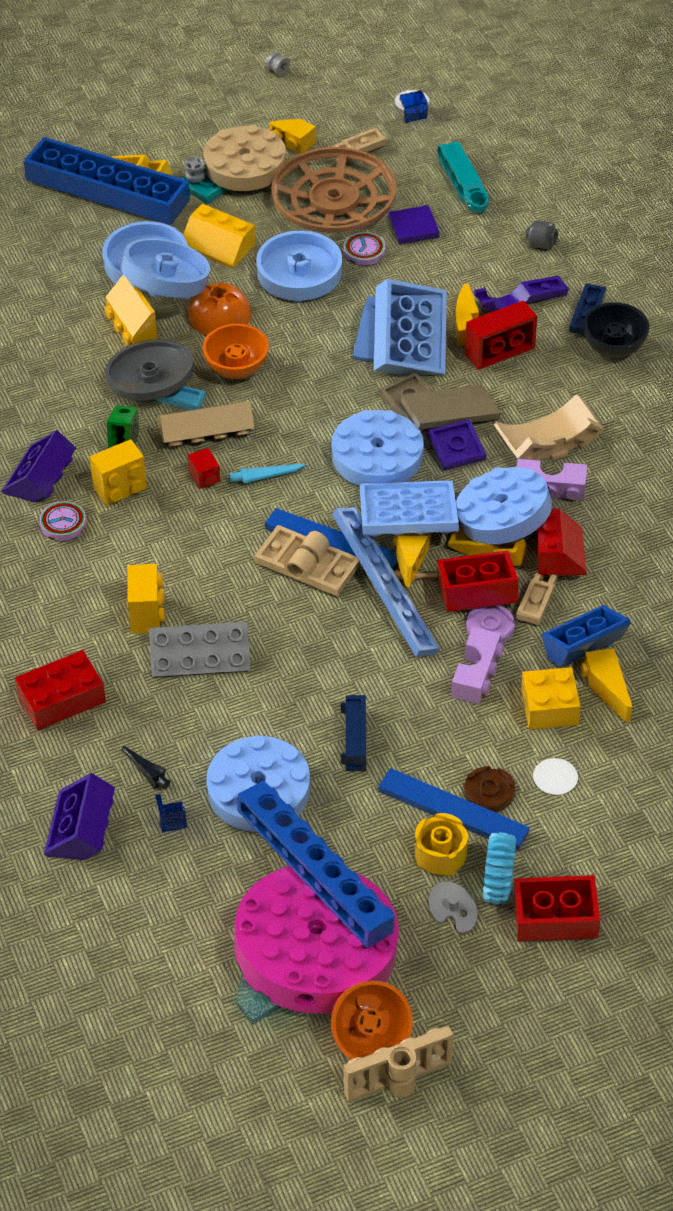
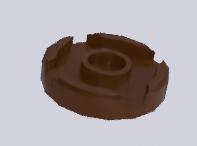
(490, 788)

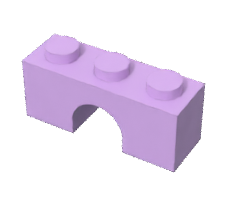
(565, 485)
(473, 680)

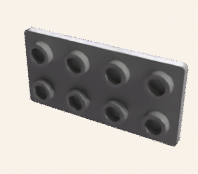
(199, 649)

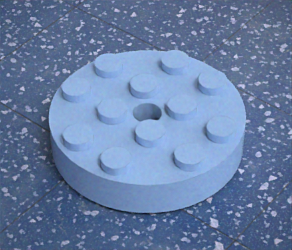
(115, 244)
(299, 265)
(165, 268)
(357, 454)
(522, 507)
(256, 759)

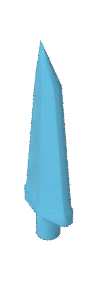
(253, 474)

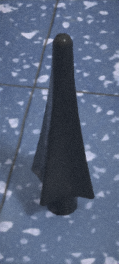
(154, 773)

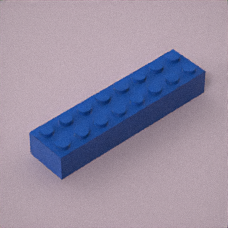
(107, 180)

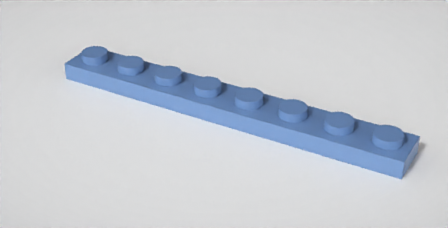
(386, 583)

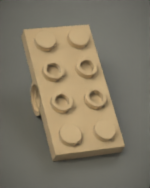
(307, 559)
(398, 1065)

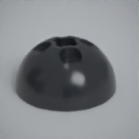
(615, 329)

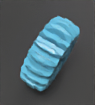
(499, 868)

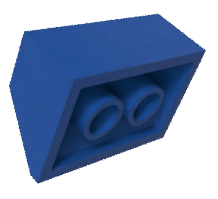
(584, 634)

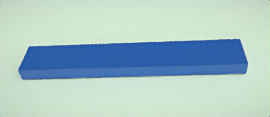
(335, 537)
(435, 801)

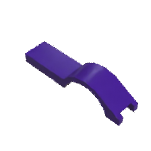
(527, 290)

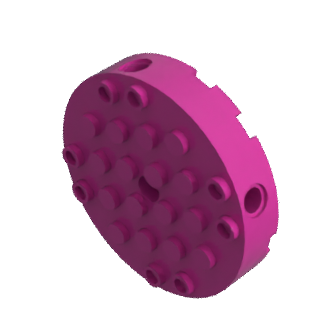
(300, 948)

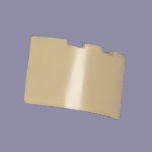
(552, 434)

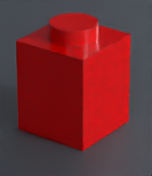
(204, 468)

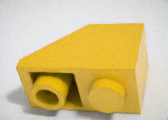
(295, 134)

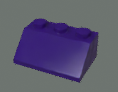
(40, 468)
(80, 819)

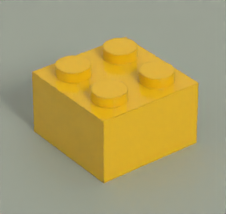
(118, 472)
(145, 597)
(550, 698)

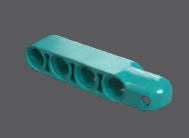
(463, 176)

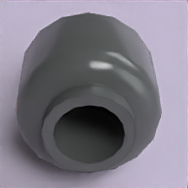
(542, 234)

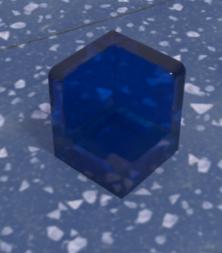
(414, 106)
(171, 815)

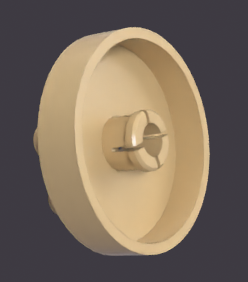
(244, 157)

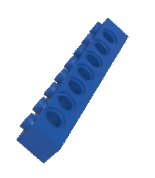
(316, 864)

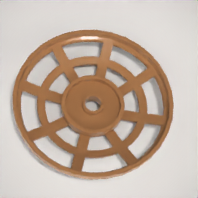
(323, 189)

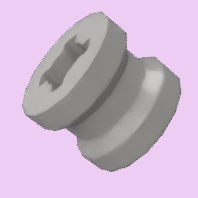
(277, 63)
(194, 169)

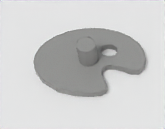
(450, 899)

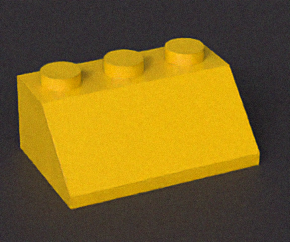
(219, 235)
(130, 313)

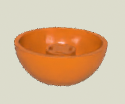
(218, 306)
(235, 350)
(385, 1027)

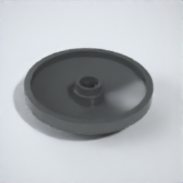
(149, 369)

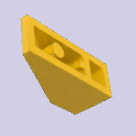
(410, 554)
(607, 680)

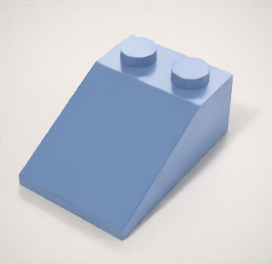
(365, 339)

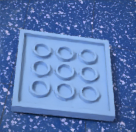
(408, 508)

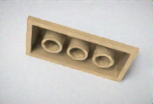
(206, 422)

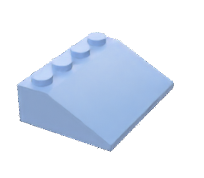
(410, 329)

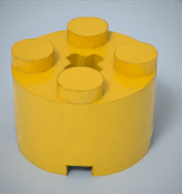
(441, 844)

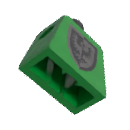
(122, 422)

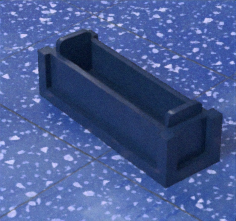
(355, 732)

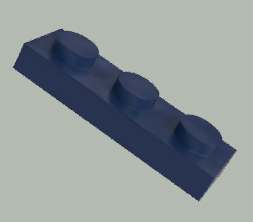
(591, 297)

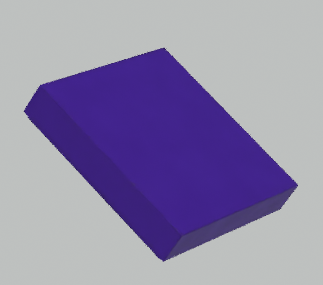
(413, 224)
(456, 444)

